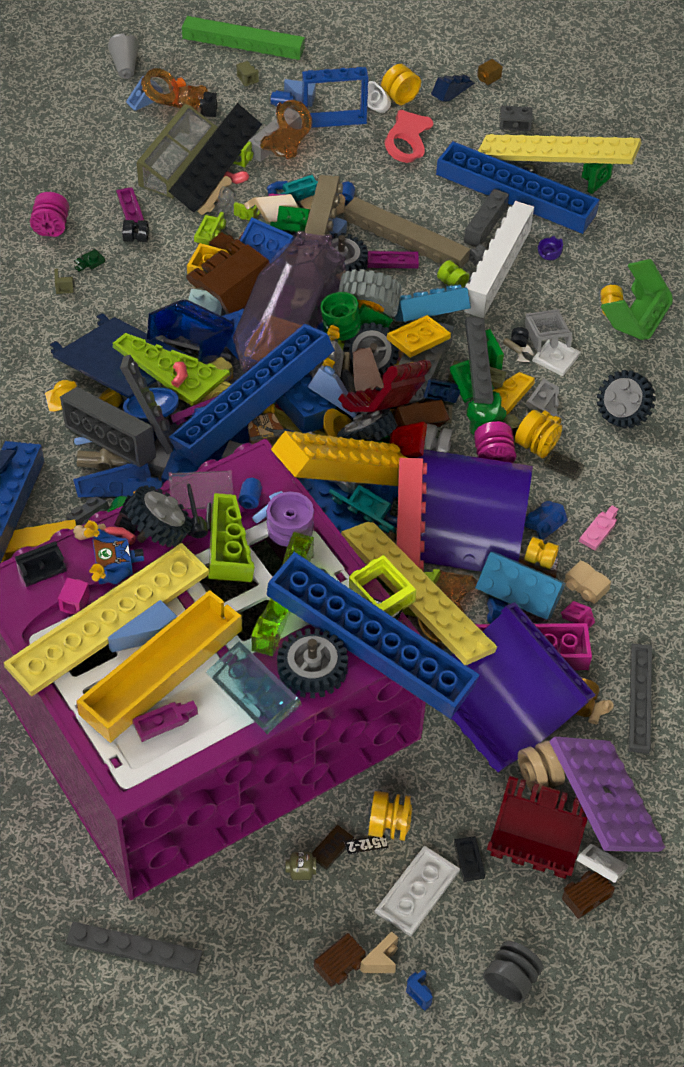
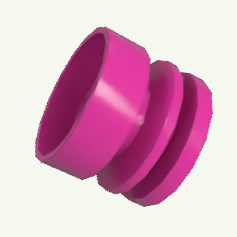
(49, 214)
(495, 442)

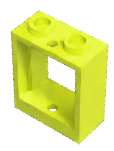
(395, 603)

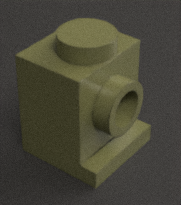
(247, 74)

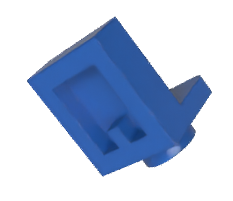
(418, 992)

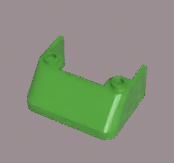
(649, 307)

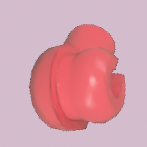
(237, 178)
(182, 373)
(122, 533)

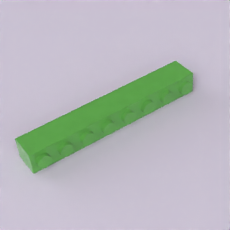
(243, 37)

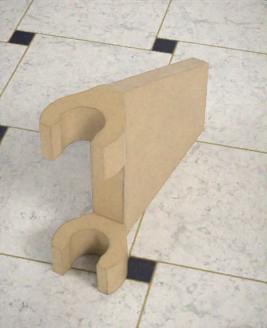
(269, 205)

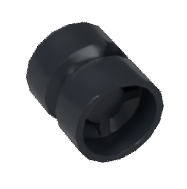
(129, 231)

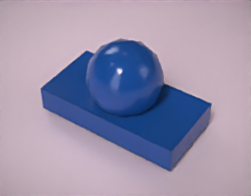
(495, 607)

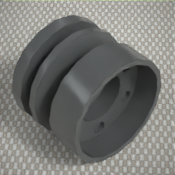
(513, 971)

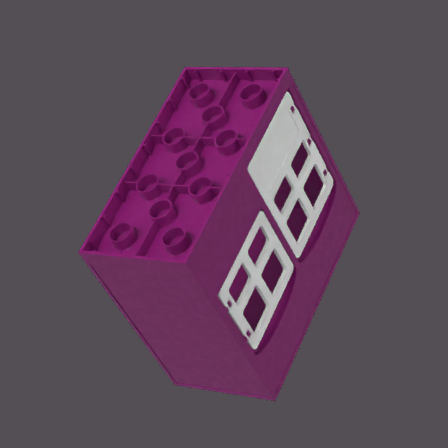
(218, 775)

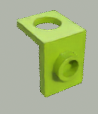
(246, 155)
(241, 211)

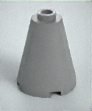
(124, 54)

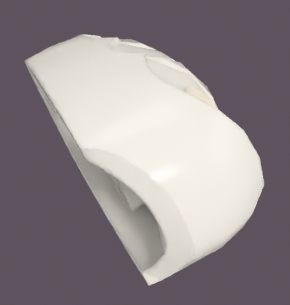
(377, 98)

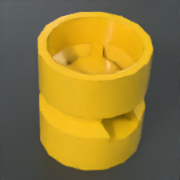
(611, 294)
(541, 552)

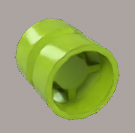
(451, 274)

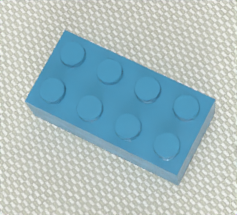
(434, 303)
(520, 584)

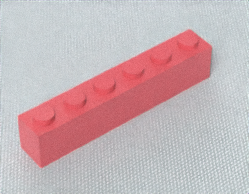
(411, 508)

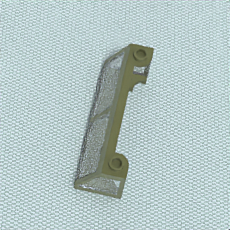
(173, 150)

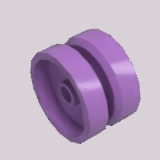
(289, 514)

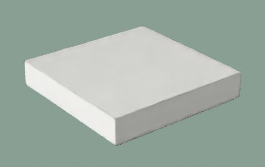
(556, 359)
(602, 862)

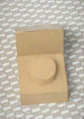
(377, 959)

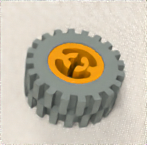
(373, 290)

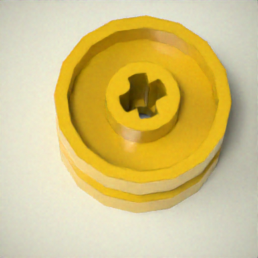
(401, 84)

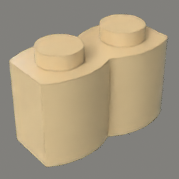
(587, 582)

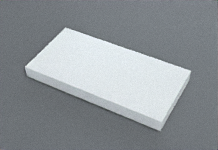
(417, 891)

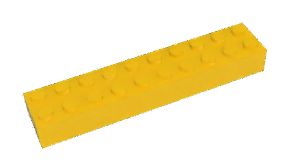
(338, 458)

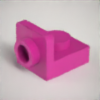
(578, 613)

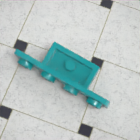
(301, 187)
(367, 504)

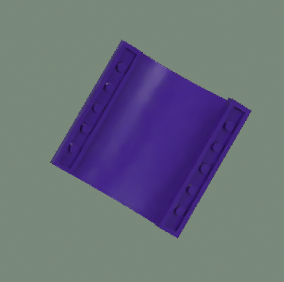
(473, 509)
(520, 691)

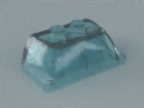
(254, 687)

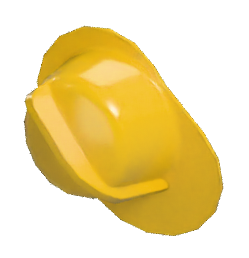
(53, 395)
(111, 397)
(334, 422)

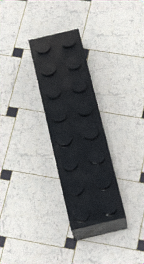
(215, 158)

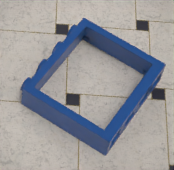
(337, 118)

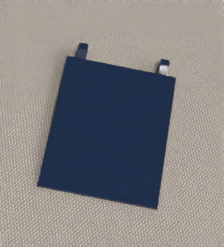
(98, 359)

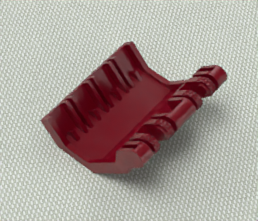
(399, 387)
(538, 830)

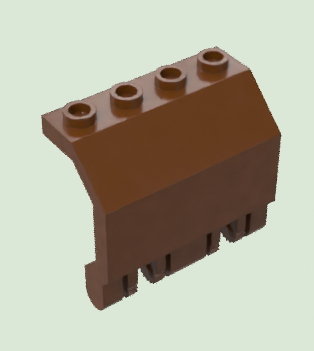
(230, 276)

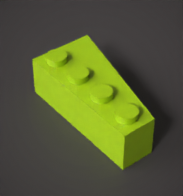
(228, 545)

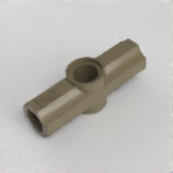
(101, 460)

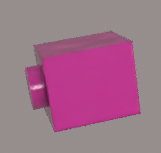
(73, 596)

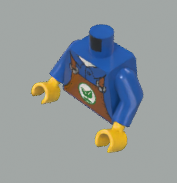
(111, 555)

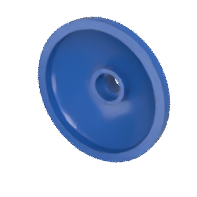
(164, 397)

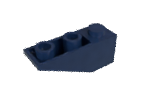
(449, 87)
(442, 390)

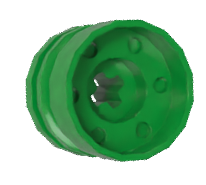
(343, 312)

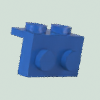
(546, 519)

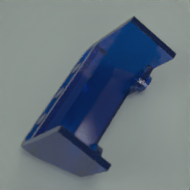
(193, 323)

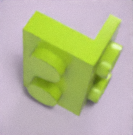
(209, 228)

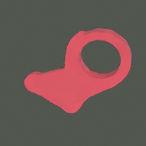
(408, 128)

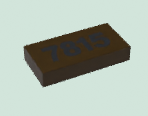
(331, 847)

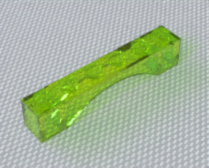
(273, 619)

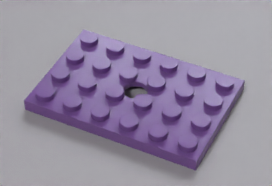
(617, 817)

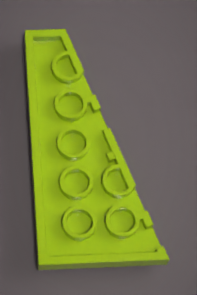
(160, 362)

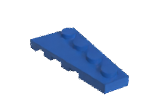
(109, 482)

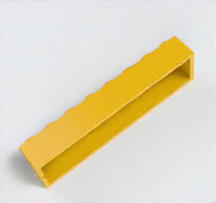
(159, 666)

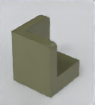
(63, 284)

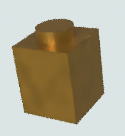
(489, 72)

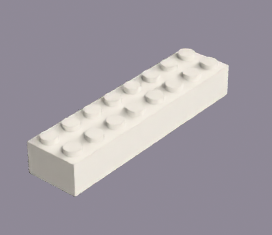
(499, 258)

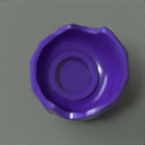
(550, 248)

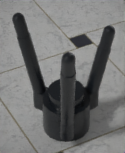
(199, 525)

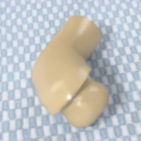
(79, 531)
(600, 708)

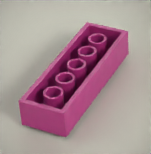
(569, 640)

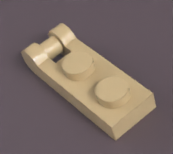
(208, 204)

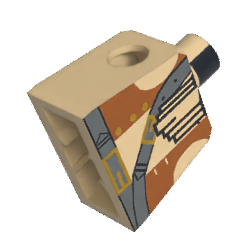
(264, 427)

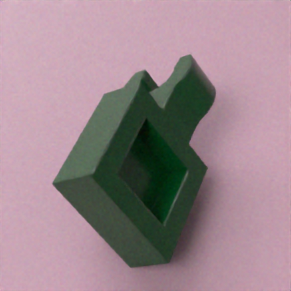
(91, 259)

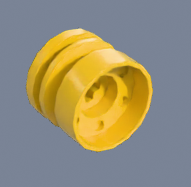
(538, 433)
(389, 815)

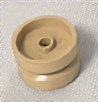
(540, 766)

